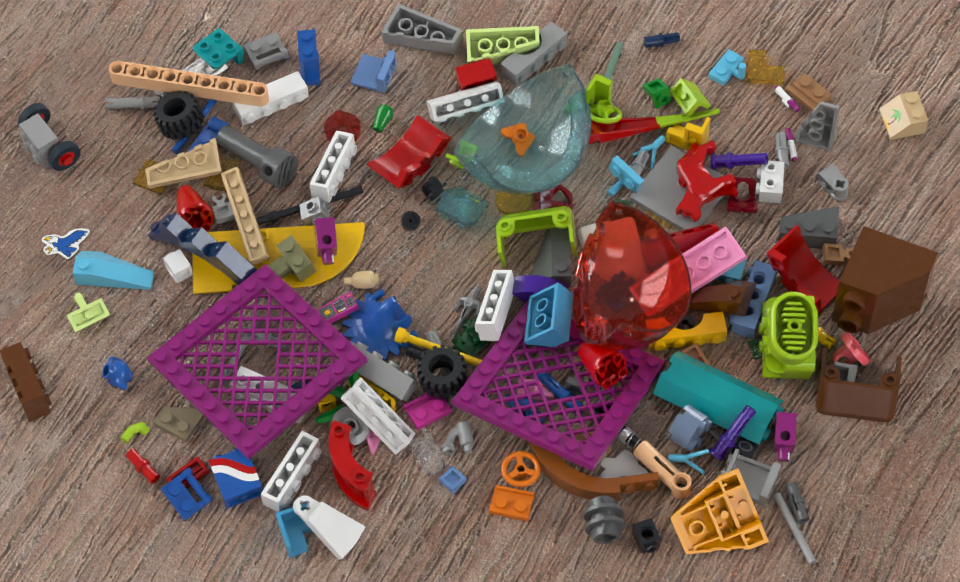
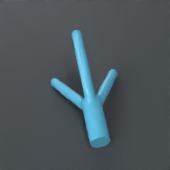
(656, 144)
(685, 458)

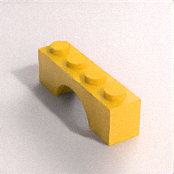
(710, 330)

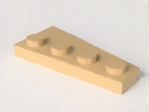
(187, 166)

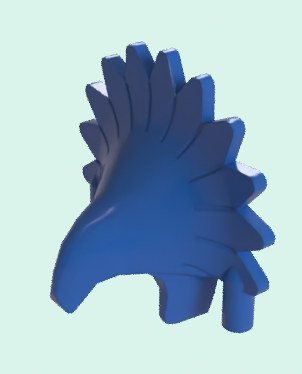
(377, 324)

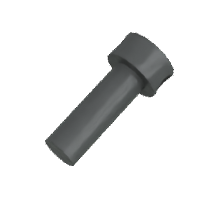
(275, 165)

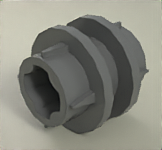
(604, 520)

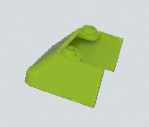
(510, 224)

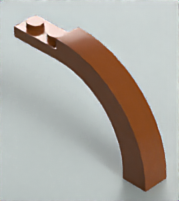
(588, 486)

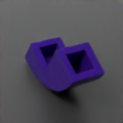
(530, 284)

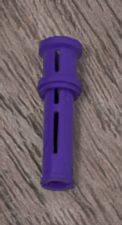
(731, 160)
(727, 440)

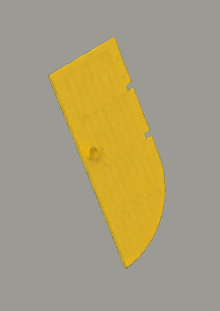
(348, 236)

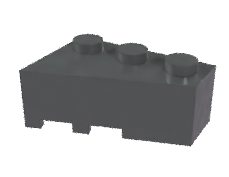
(816, 226)

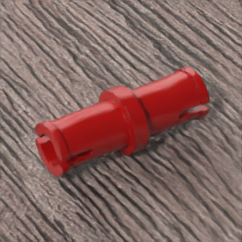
(142, 466)

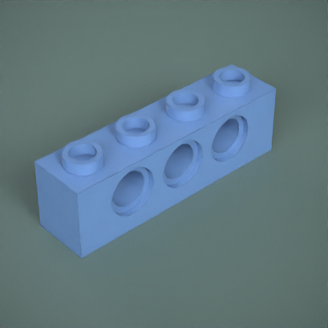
(748, 325)

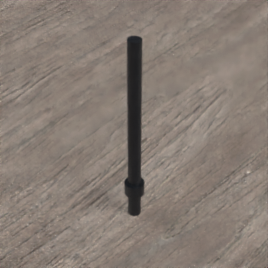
(274, 216)

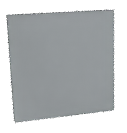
(663, 194)

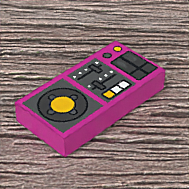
(338, 308)

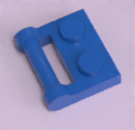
(182, 499)

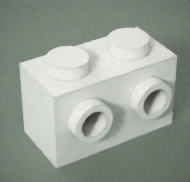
(771, 182)

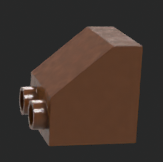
(882, 282)

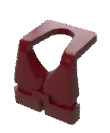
(544, 200)
(746, 205)

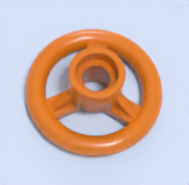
(521, 477)

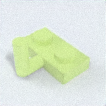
(87, 314)

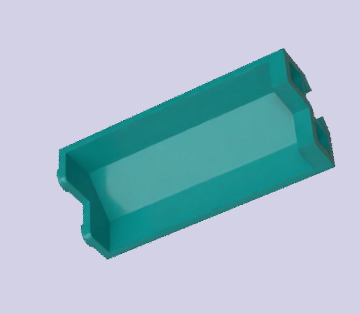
(717, 395)

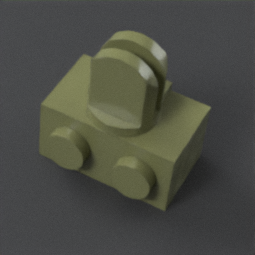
(292, 260)

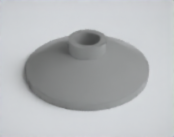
(361, 430)

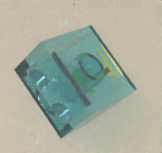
(461, 206)

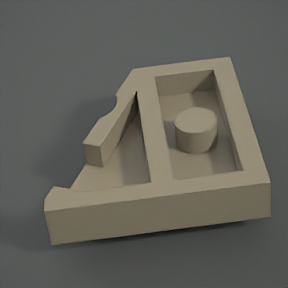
(179, 421)

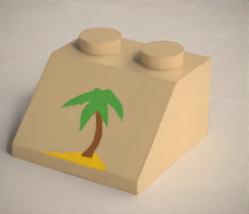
(904, 116)

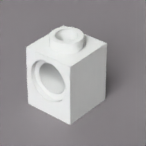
(178, 266)

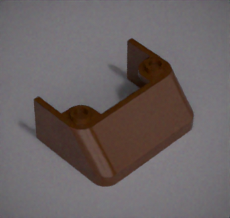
(857, 399)

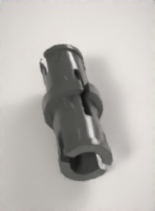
(797, 503)

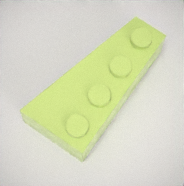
(501, 43)

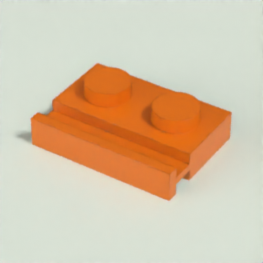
(511, 503)

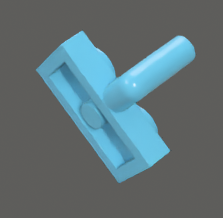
(727, 67)
(626, 176)

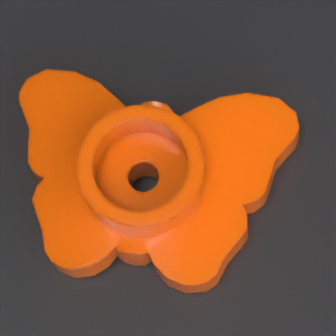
(513, 133)

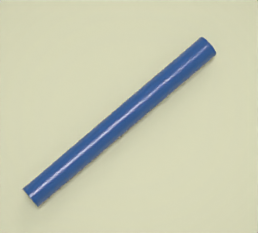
(208, 106)

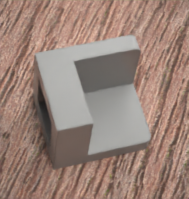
(847, 371)

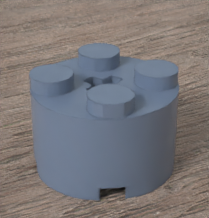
(689, 428)

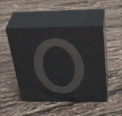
(746, 447)

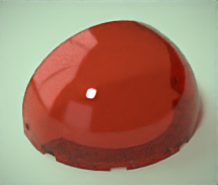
(629, 281)

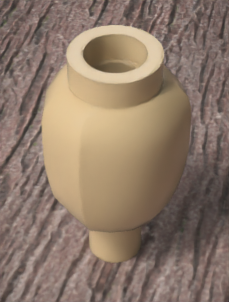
(362, 280)

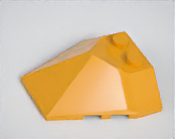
(720, 518)

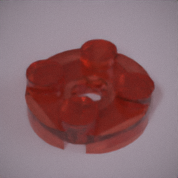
(342, 119)

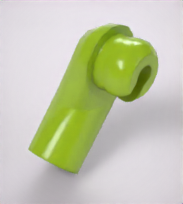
(133, 429)

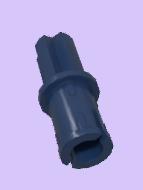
(660, 40)

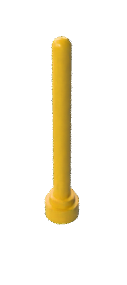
(404, 336)

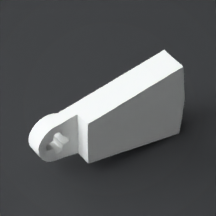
(331, 526)

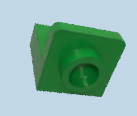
(658, 92)

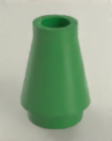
(382, 117)

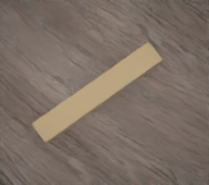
(245, 216)

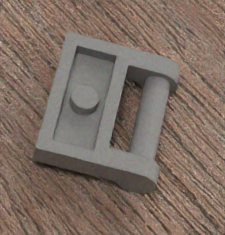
(264, 47)

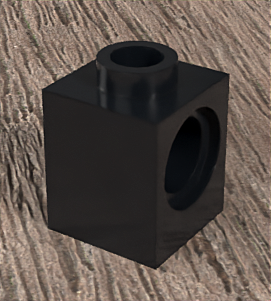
(644, 528)

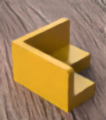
(685, 136)

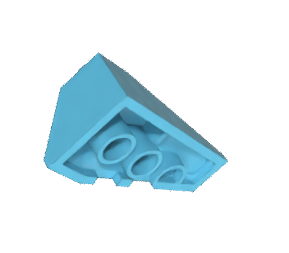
(104, 270)

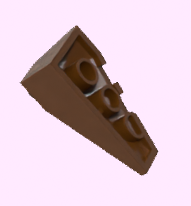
(729, 297)

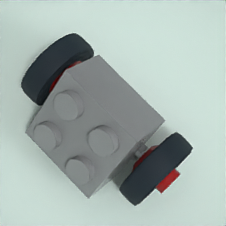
(42, 141)

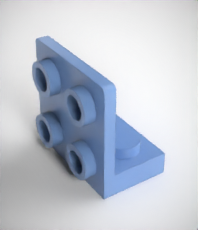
(375, 72)

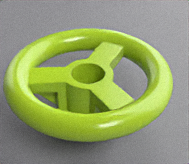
(604, 109)

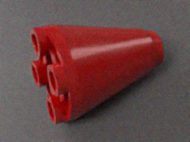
(193, 208)
(603, 364)

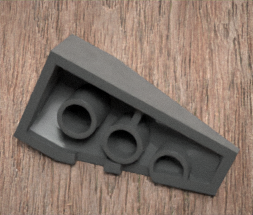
(555, 256)

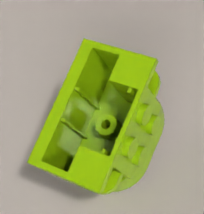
(789, 336)

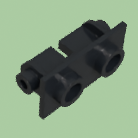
(432, 188)

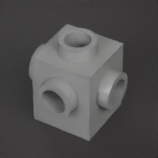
(314, 209)

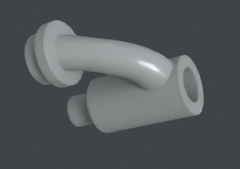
(464, 432)

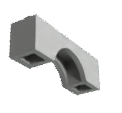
(518, 67)

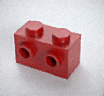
(475, 74)

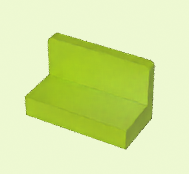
(599, 89)
(688, 96)

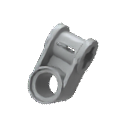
(833, 182)

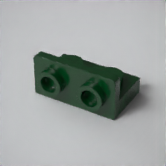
(468, 340)

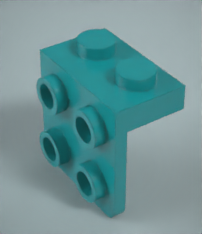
(219, 49)

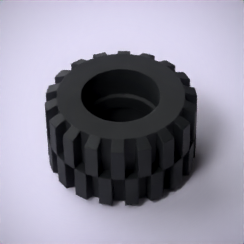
(178, 115)
(440, 358)

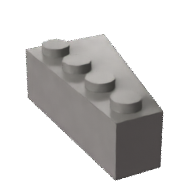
(421, 31)

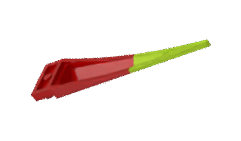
(632, 126)

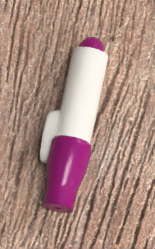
(786, 99)
(790, 142)

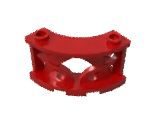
(348, 474)

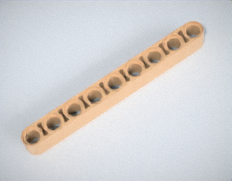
(177, 80)

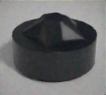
(410, 220)

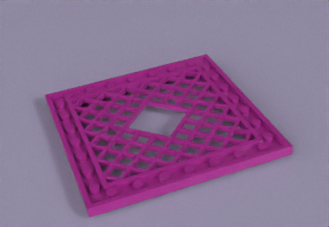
(250, 442)
(585, 452)

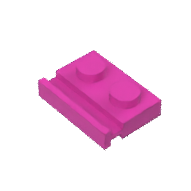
(426, 410)

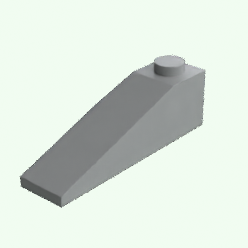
(820, 127)

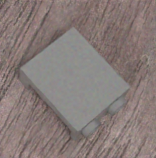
(757, 476)

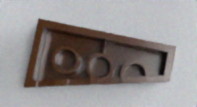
(25, 381)

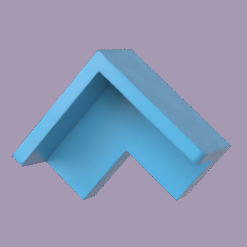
(292, 531)

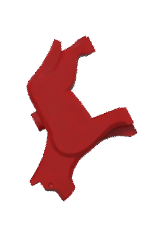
(699, 183)

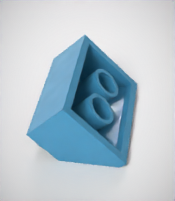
(549, 317)

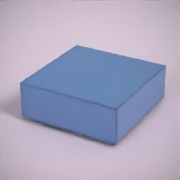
(452, 479)

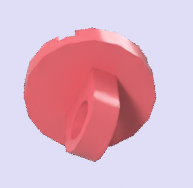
(851, 350)

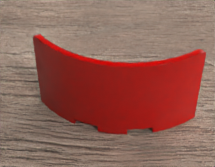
(411, 153)
(802, 270)

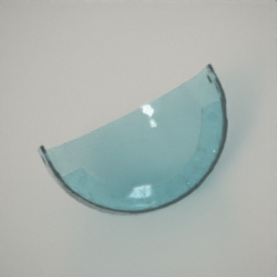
(553, 111)

